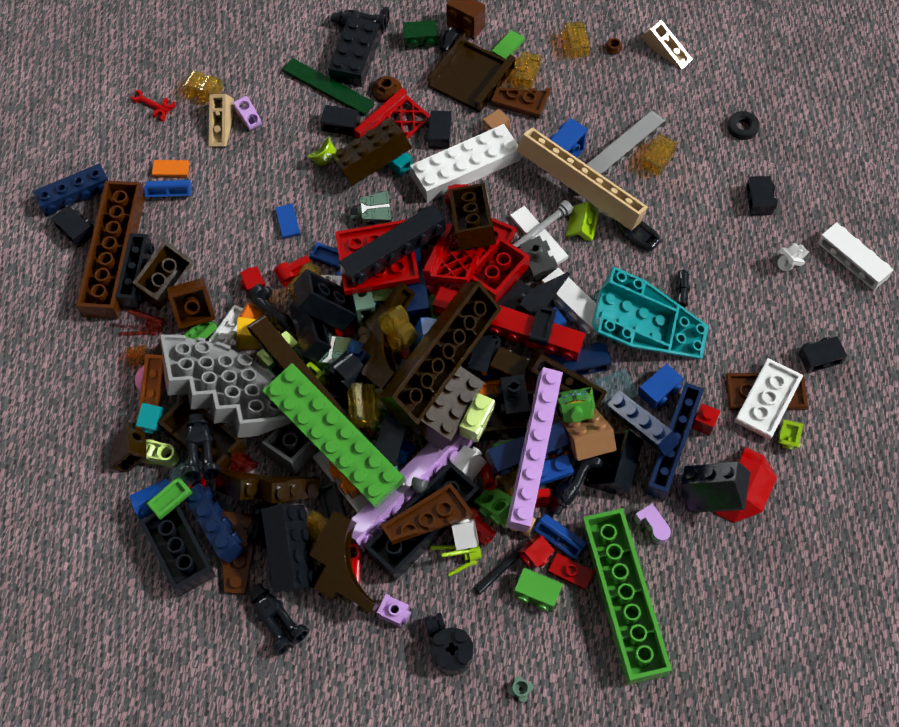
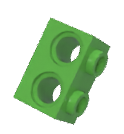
(494, 505)

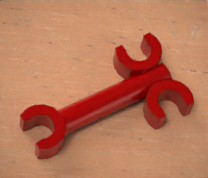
(159, 109)

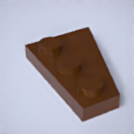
(522, 101)

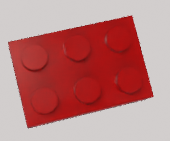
(500, 268)

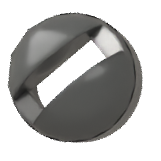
(418, 485)

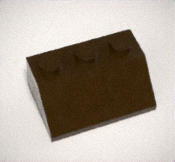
(163, 270)

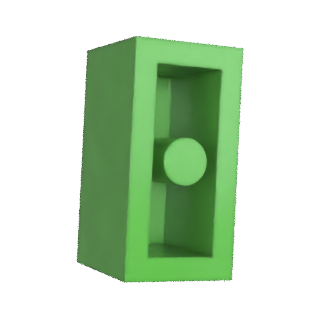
(537, 590)

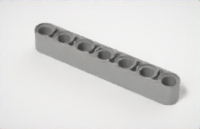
(627, 143)

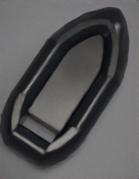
(641, 235)

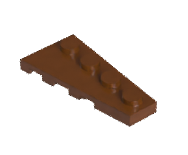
(429, 514)
(237, 572)

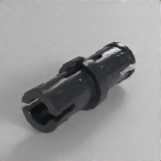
(683, 287)

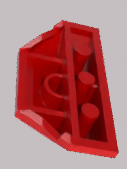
(759, 488)

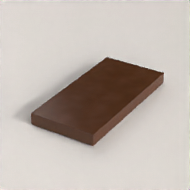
(741, 384)

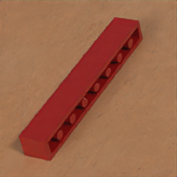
(517, 328)

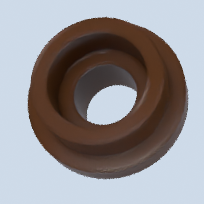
(613, 42)

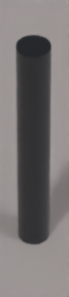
(498, 571)

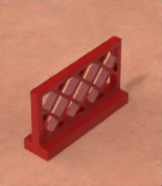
(391, 107)
(442, 253)

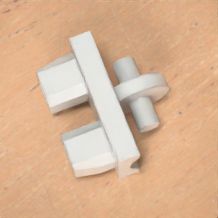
(792, 256)

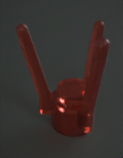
(153, 323)

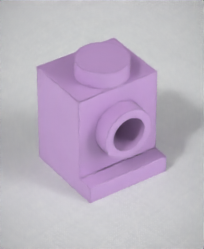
(384, 611)

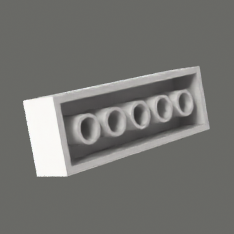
(465, 162)

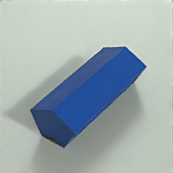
(168, 188)
(560, 536)

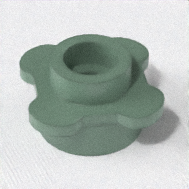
(514, 690)

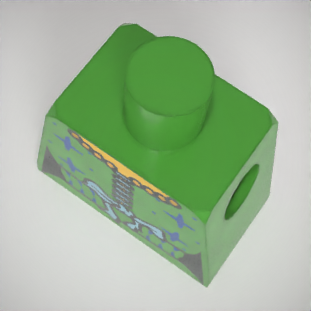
(576, 405)

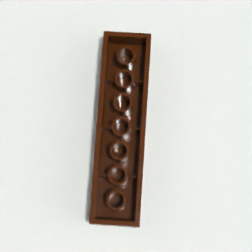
(116, 218)

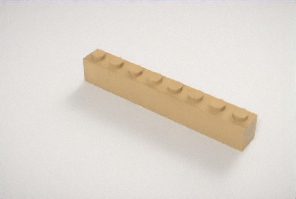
(582, 179)

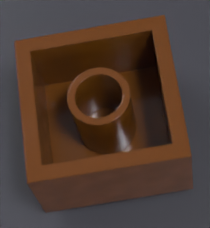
(466, 16)
(191, 303)

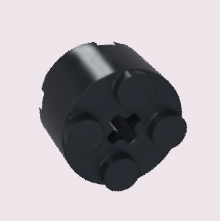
(346, 371)
(462, 645)

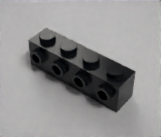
(136, 257)

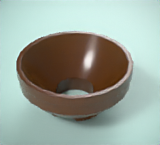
(385, 93)

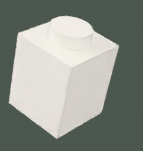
(469, 461)
(465, 534)

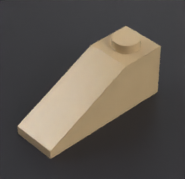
(665, 44)
(220, 119)

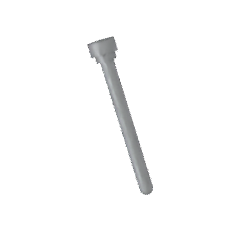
(563, 209)

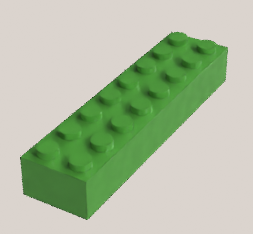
(334, 436)
(625, 597)

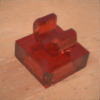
(243, 461)

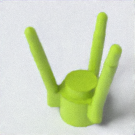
(469, 554)

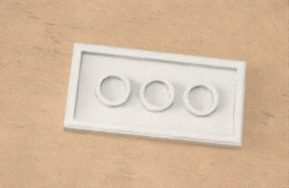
(768, 398)

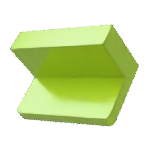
(583, 221)

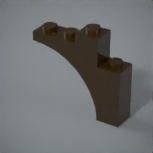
(266, 488)
(338, 575)

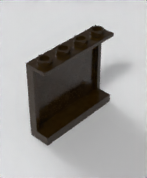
(470, 74)

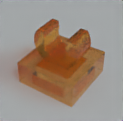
(136, 355)

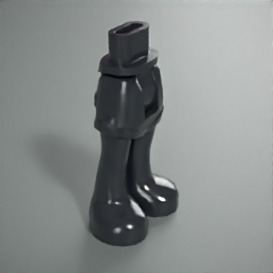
(382, 18)
(259, 297)
(199, 437)
(567, 489)
(268, 607)

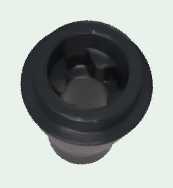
(449, 38)

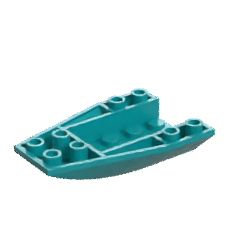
(646, 318)

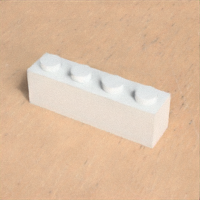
(855, 256)
(574, 302)

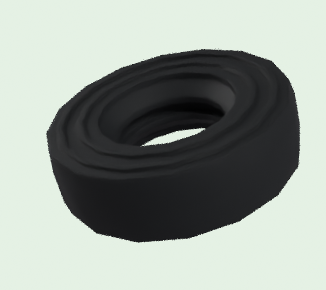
(747, 117)

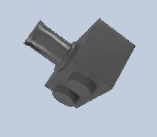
(540, 261)

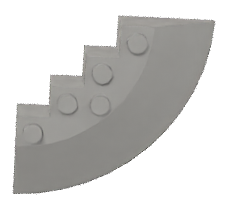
(221, 381)

